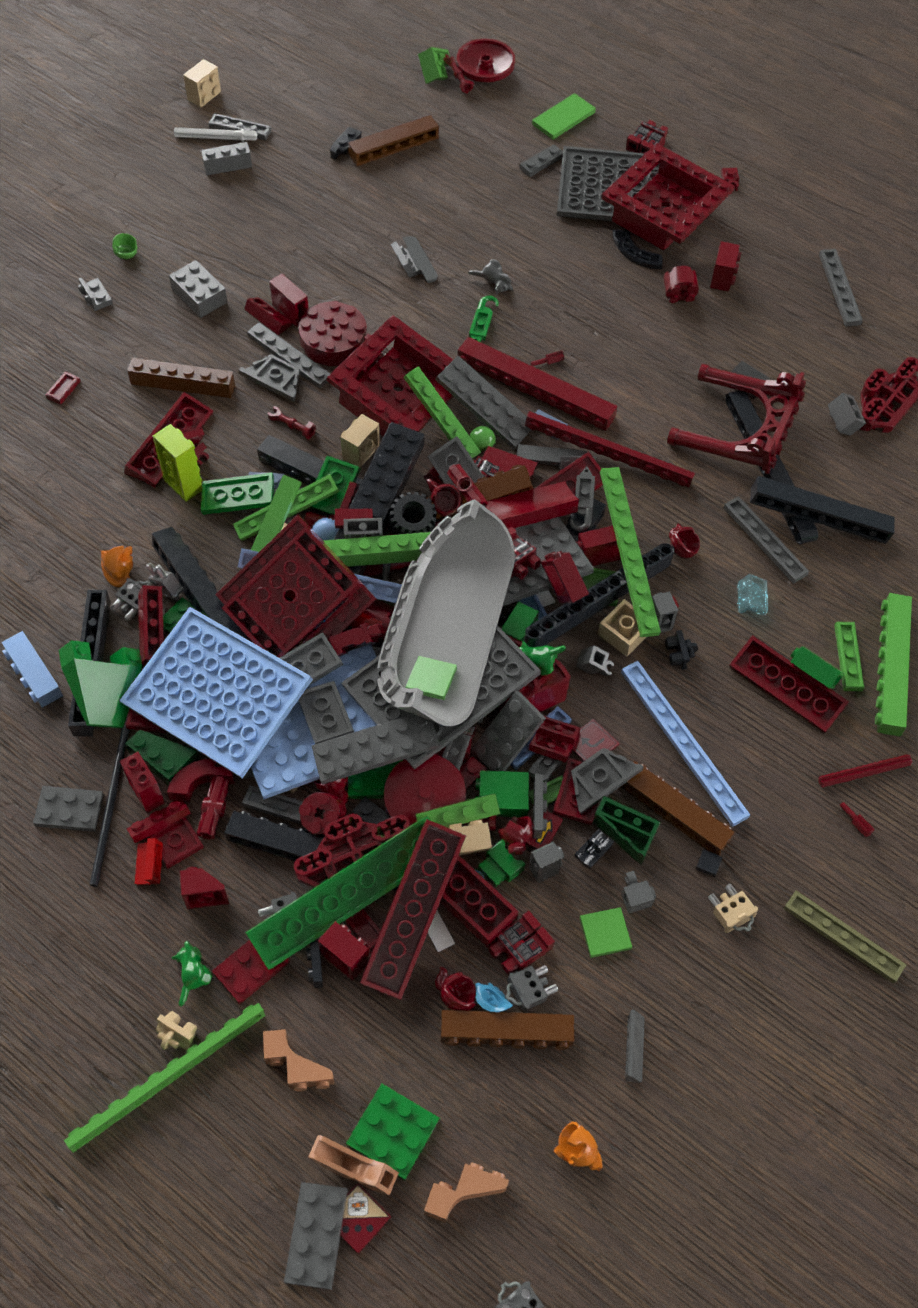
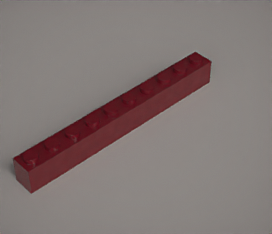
(538, 383)

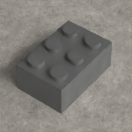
(198, 288)

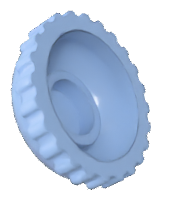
(325, 529)

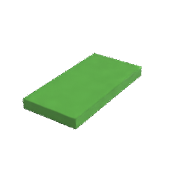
(563, 116)

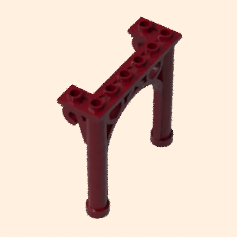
(752, 449)

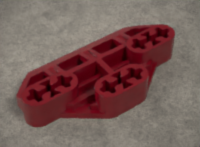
(886, 391)
(345, 848)

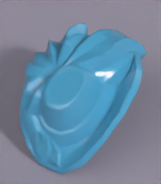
(491, 998)

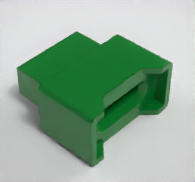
(500, 865)

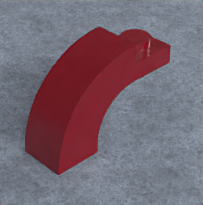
(195, 775)

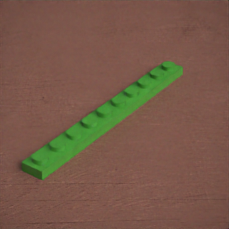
(630, 552)
(159, 1080)

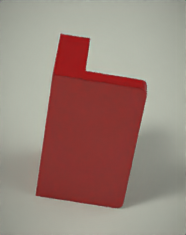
(149, 862)

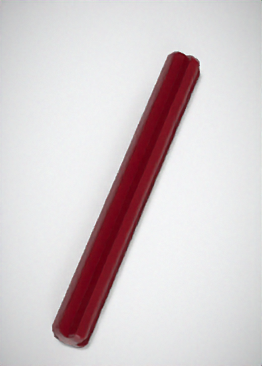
(865, 770)

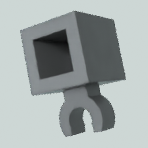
(594, 661)
(637, 895)

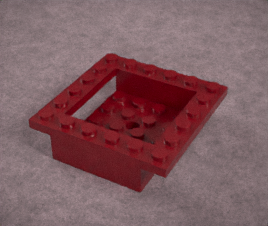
(679, 184)
(374, 392)
(299, 563)

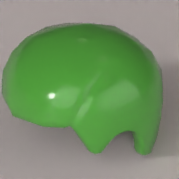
(124, 246)
(483, 437)

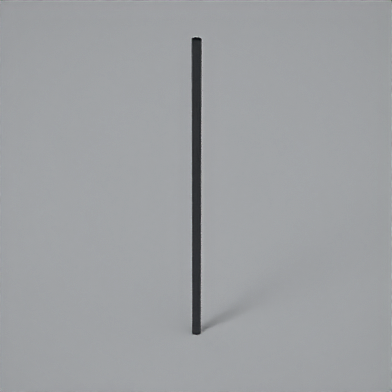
(109, 806)

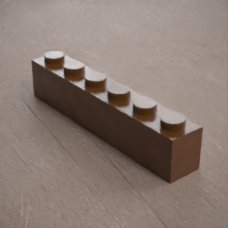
(393, 140)
(181, 377)
(500, 485)
(679, 810)
(507, 1029)

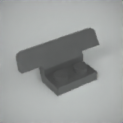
(414, 259)

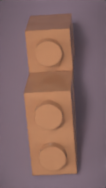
(300, 1071)
(353, 1166)
(472, 1184)

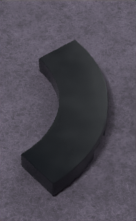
(630, 251)

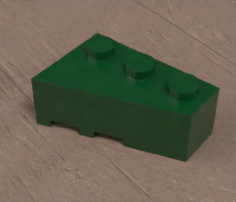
(161, 755)
(626, 827)

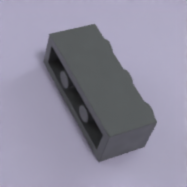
(226, 158)

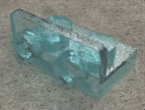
(752, 595)

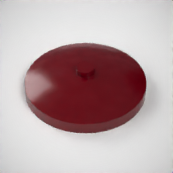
(485, 60)
(422, 789)

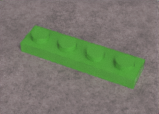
(463, 811)

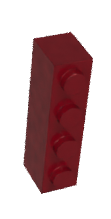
(150, 621)

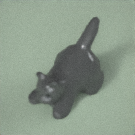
(493, 273)

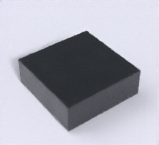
(709, 863)

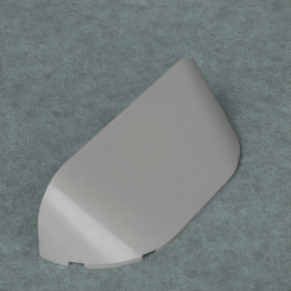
(448, 612)

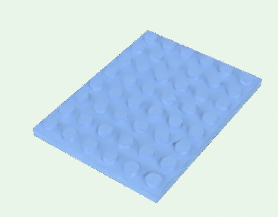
(216, 691)
(288, 756)

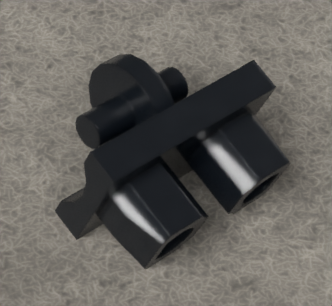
(684, 649)
(594, 849)

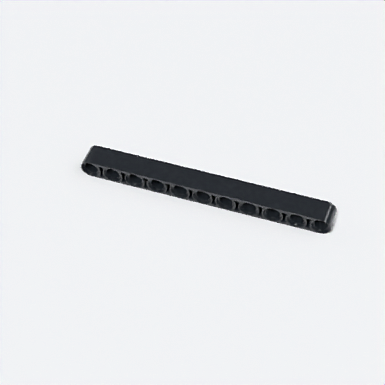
(749, 424)
(599, 597)

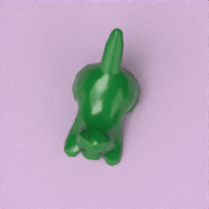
(542, 656)
(193, 972)

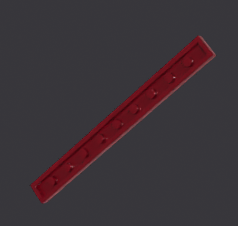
(609, 449)

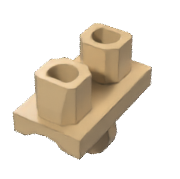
(173, 1034)

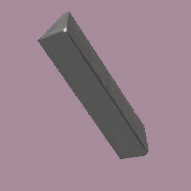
(634, 1047)

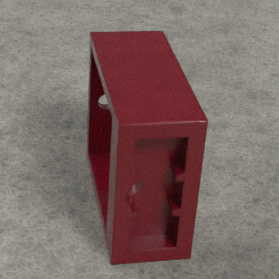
(564, 577)
(142, 782)

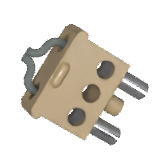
(733, 910)

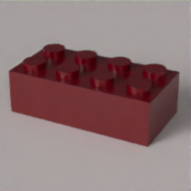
(477, 904)

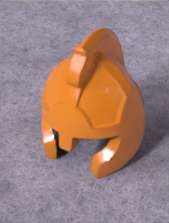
(117, 565)
(578, 1147)

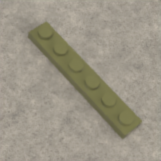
(845, 937)

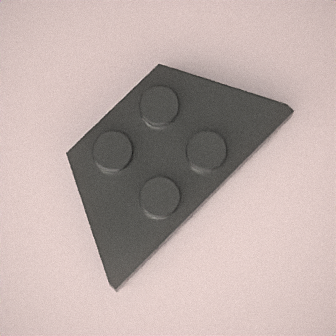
(274, 375)
(600, 777)

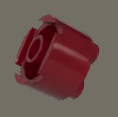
(681, 284)
(312, 808)

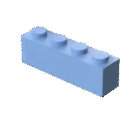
(32, 669)

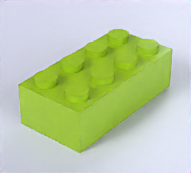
(178, 462)

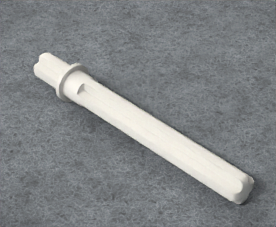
(216, 134)

